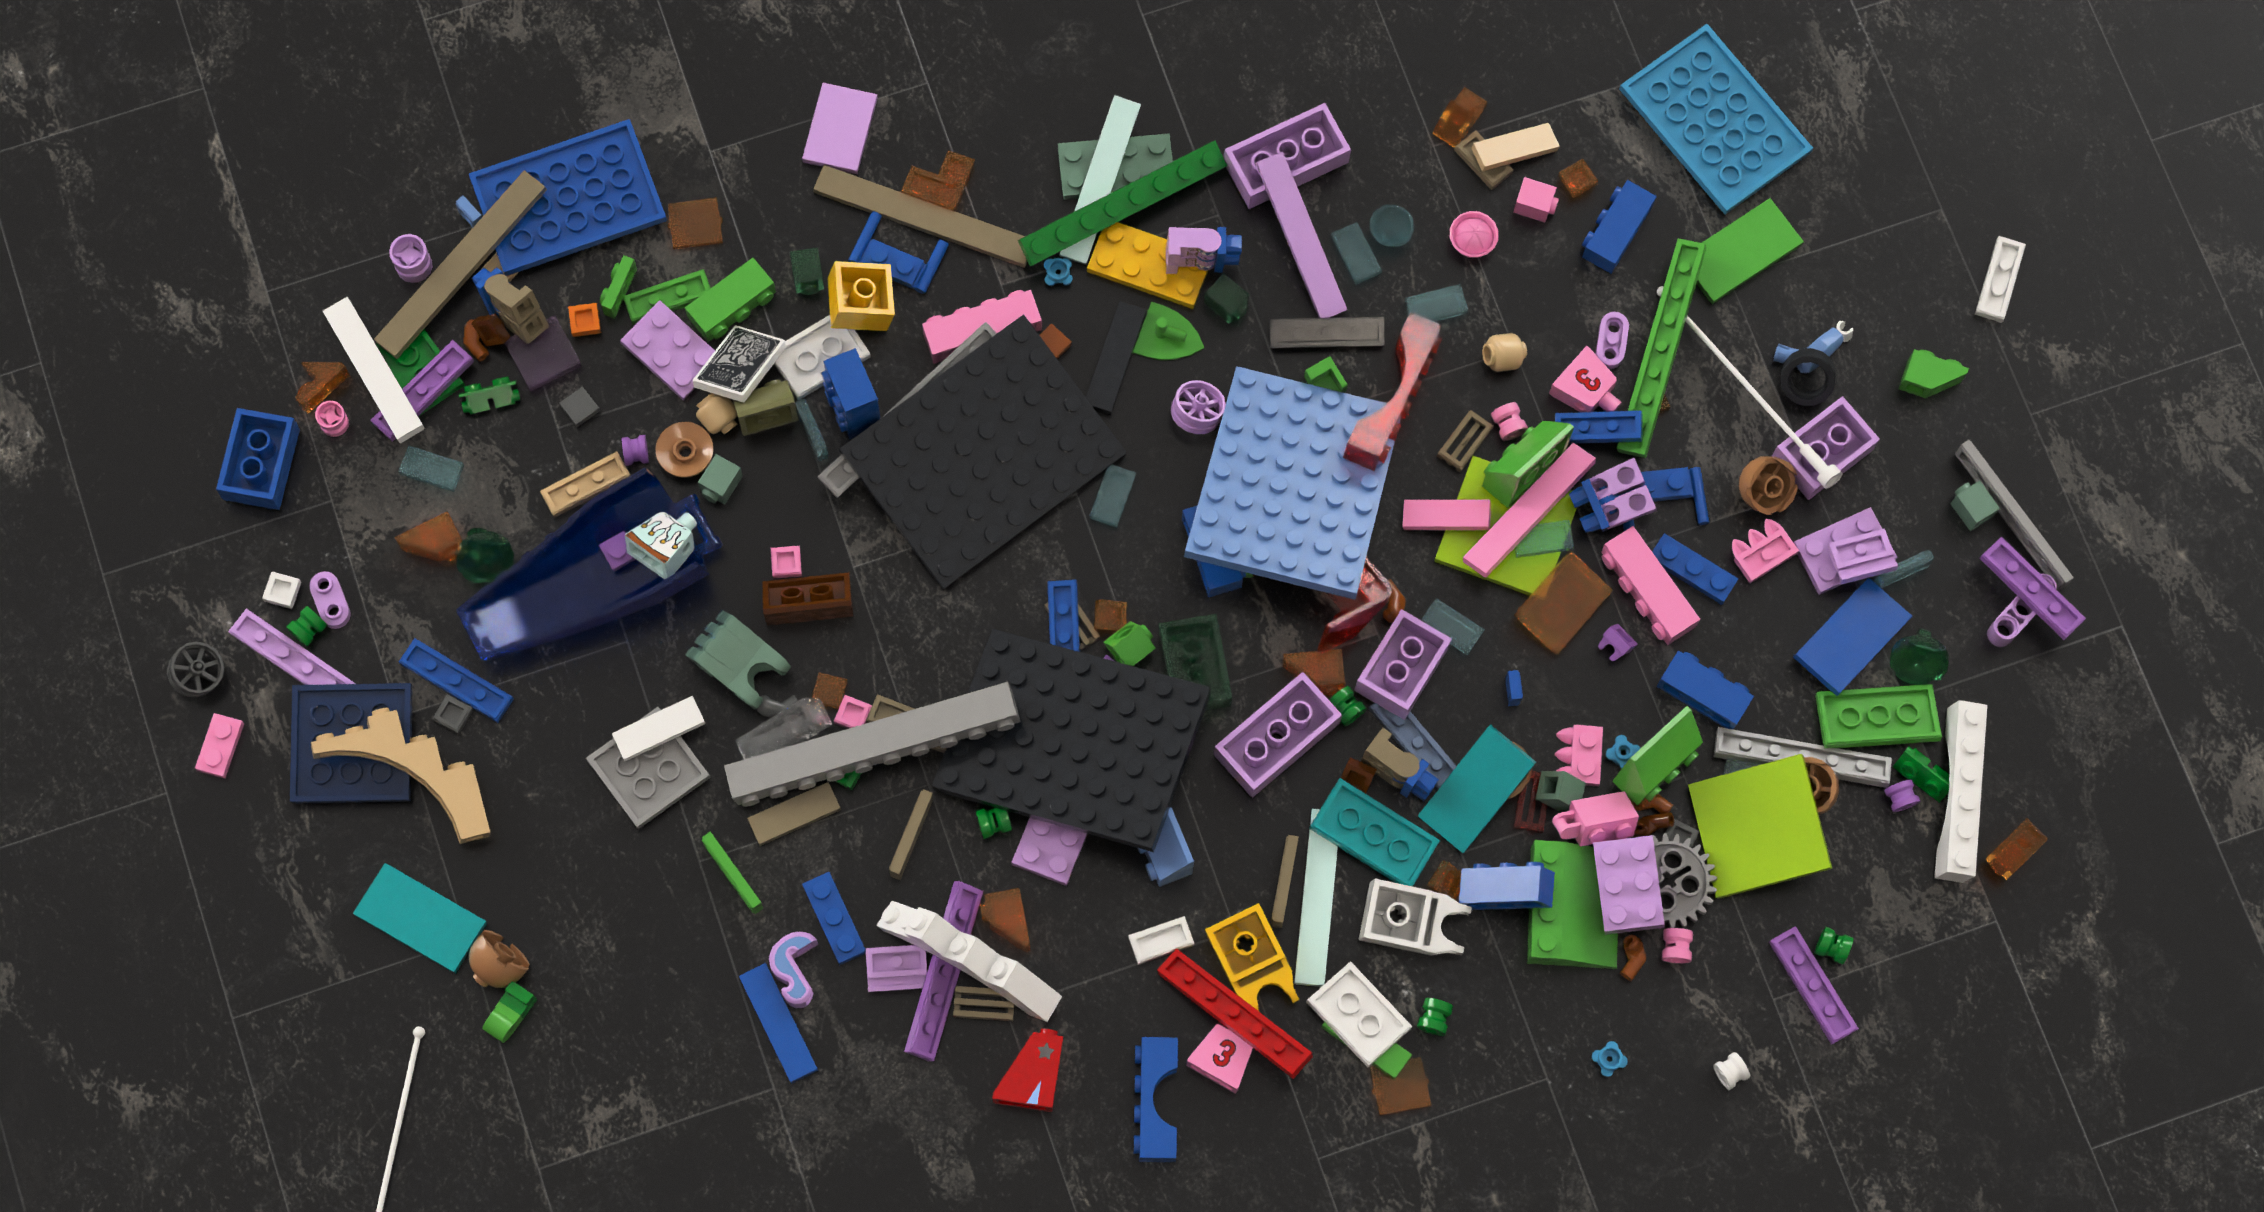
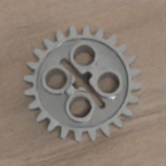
(1684, 903)

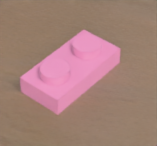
(219, 745)

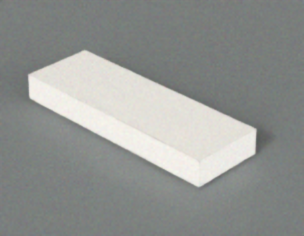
(2000, 279)
(658, 728)

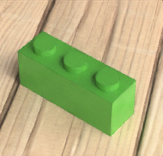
(731, 300)

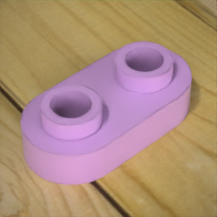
(1611, 341)
(329, 598)

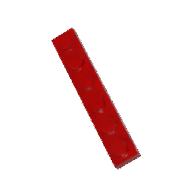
(1235, 1013)

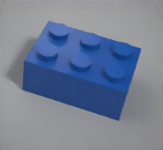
(850, 392)
(258, 458)

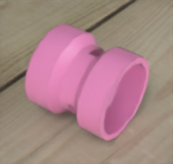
(327, 414)
(1509, 421)
(1677, 945)

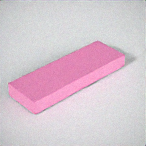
(1446, 515)

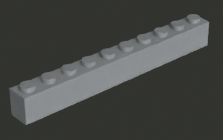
(872, 744)

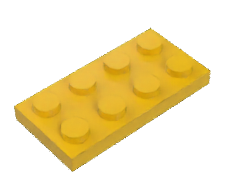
(1140, 263)

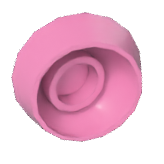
(1473, 234)

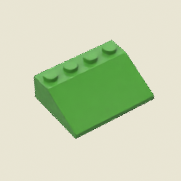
(1574, 926)

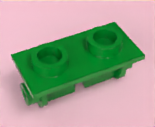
(478, 397)
(1914, 766)

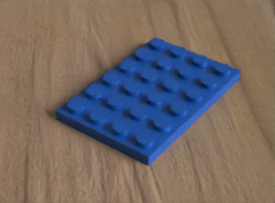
(593, 195)

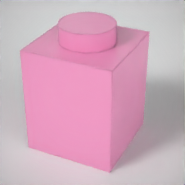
(1536, 200)

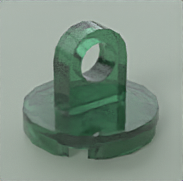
(483, 555)
(1919, 658)

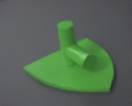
(1167, 335)

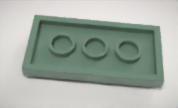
(1140, 158)

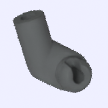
(771, 707)

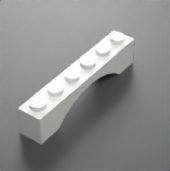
(1959, 837)

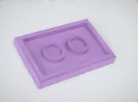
(840, 128)

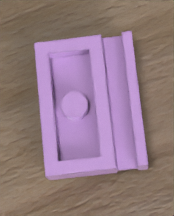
(1862, 556)
(896, 968)

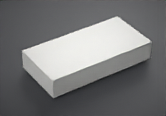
(1161, 940)

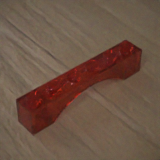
(1371, 434)

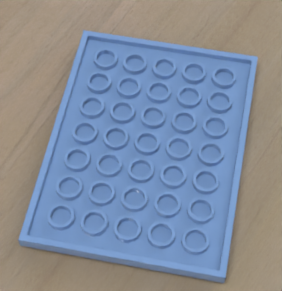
(1281, 491)

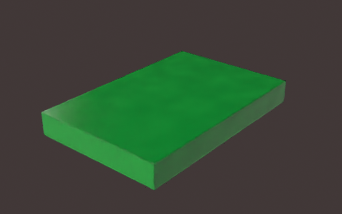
(413, 360)

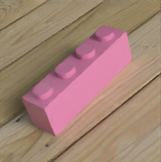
(949, 332)
(1649, 585)

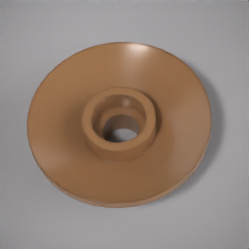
(680, 437)

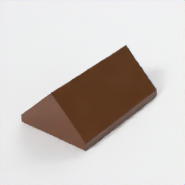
(807, 599)

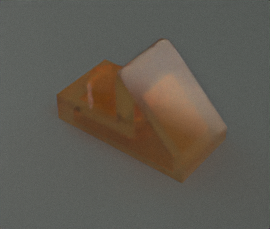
(1459, 117)
(326, 379)

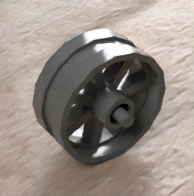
(195, 669)

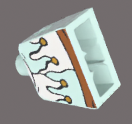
(662, 542)

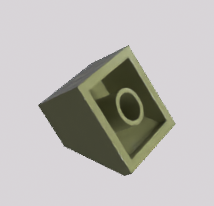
(766, 408)

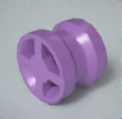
(635, 450)
(1902, 795)

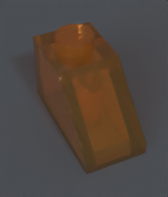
(432, 539)
(1323, 670)
(2016, 849)
(1007, 917)

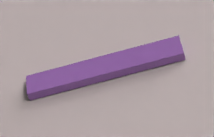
(941, 977)

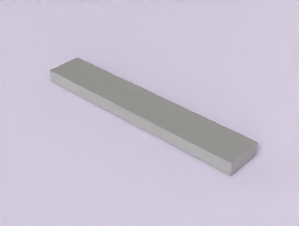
(2014, 515)
(1763, 749)

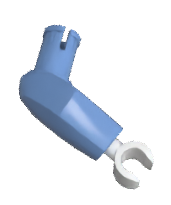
(1828, 343)

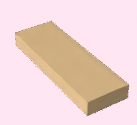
(1515, 146)
(584, 484)

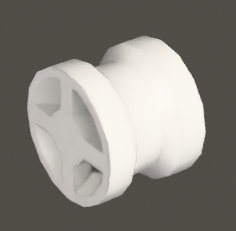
(1731, 1070)

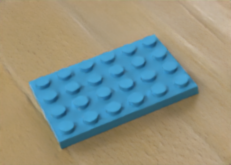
(1716, 118)

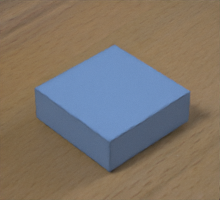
(468, 211)

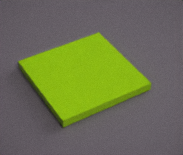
(1518, 574)
(1760, 826)

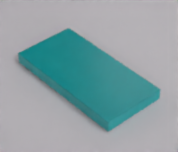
(1477, 789)
(1374, 834)
(420, 918)

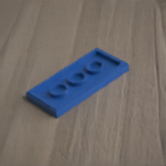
(1852, 636)

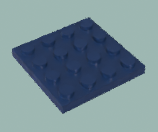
(345, 778)

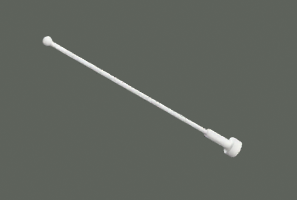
(1827, 474)
(418, 1033)

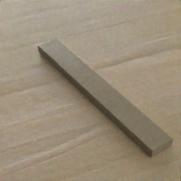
(920, 215)
(460, 264)

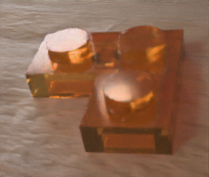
(942, 188)

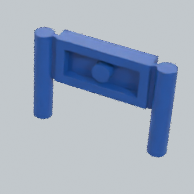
(904, 267)
(1673, 485)

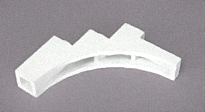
(971, 956)

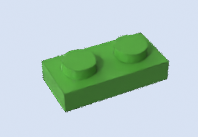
(622, 277)

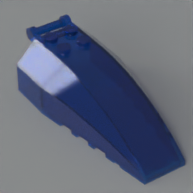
(569, 582)

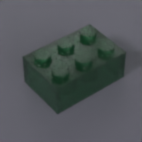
(1195, 654)

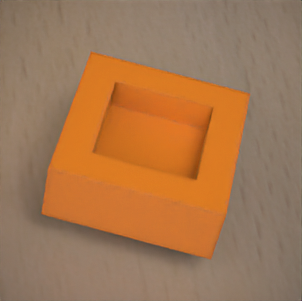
(584, 319)

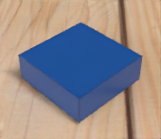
(1513, 688)

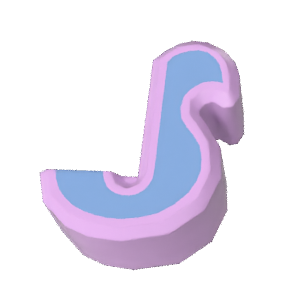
(785, 969)

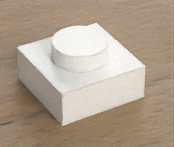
(281, 590)

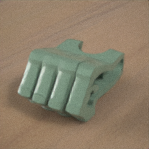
(735, 656)

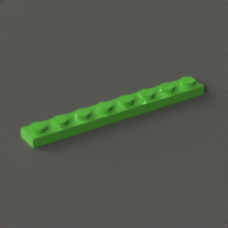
(1664, 340)

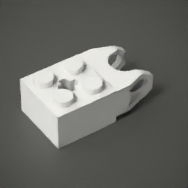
(1420, 922)

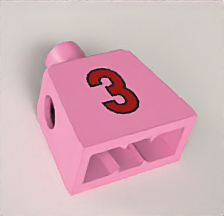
(1586, 384)
(1221, 1058)

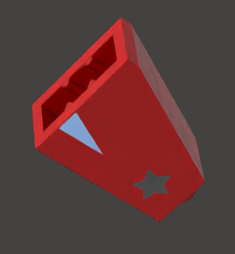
(1033, 1074)

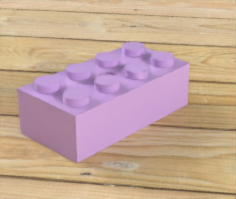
(1309, 143)
(1297, 714)

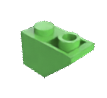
(1929, 375)

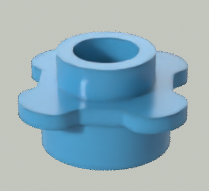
(1063, 265)
(1615, 752)
(1613, 1051)

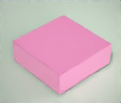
(786, 562)
(852, 712)

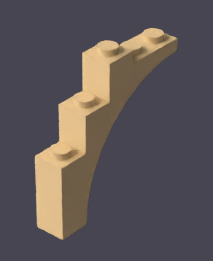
(384, 742)

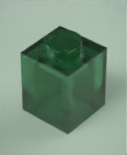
(807, 271)
(1227, 299)

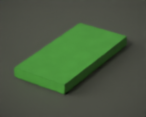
(1745, 250)
(1878, 716)

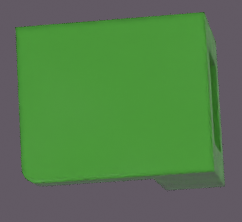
(1326, 375)

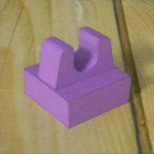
(1619, 639)

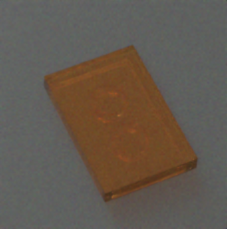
(1563, 602)

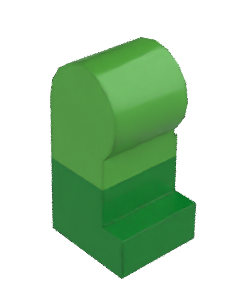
(509, 1012)

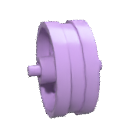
(1205, 397)

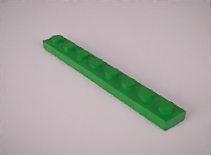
(1122, 203)

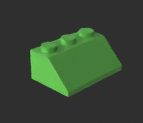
(1526, 461)
(1660, 758)

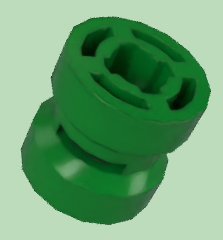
(306, 626)
(1348, 705)
(987, 822)
(1834, 945)
(1434, 1019)

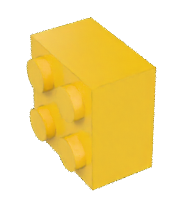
(860, 296)

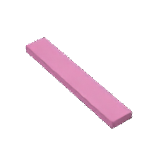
(1529, 510)

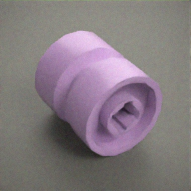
(410, 258)

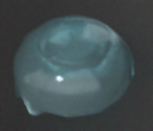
(1392, 225)

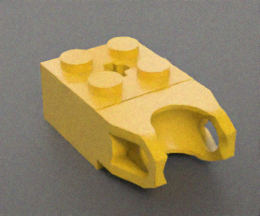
(1252, 969)

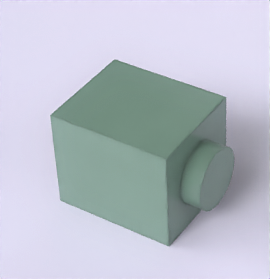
(719, 480)
(1974, 505)
(1559, 789)

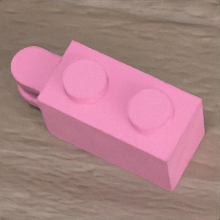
(1598, 819)

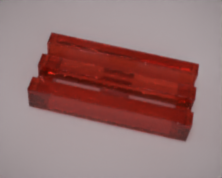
(1529, 825)

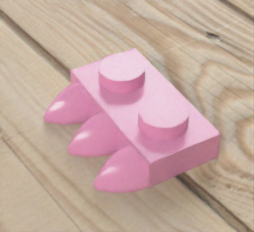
(1764, 552)
(1583, 754)

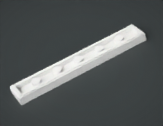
(373, 370)

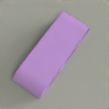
(2012, 620)

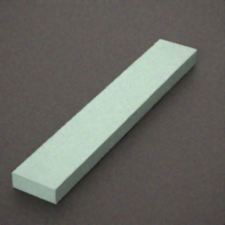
(1104, 166)
(1316, 910)

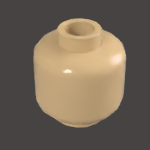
(1504, 352)
(717, 413)

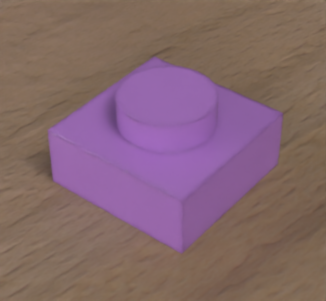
(616, 551)

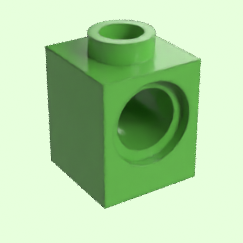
(1130, 643)

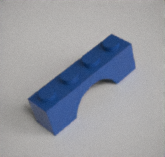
(1156, 1138)

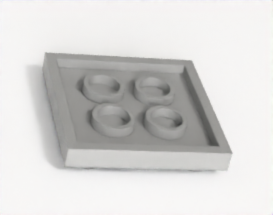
(650, 780)

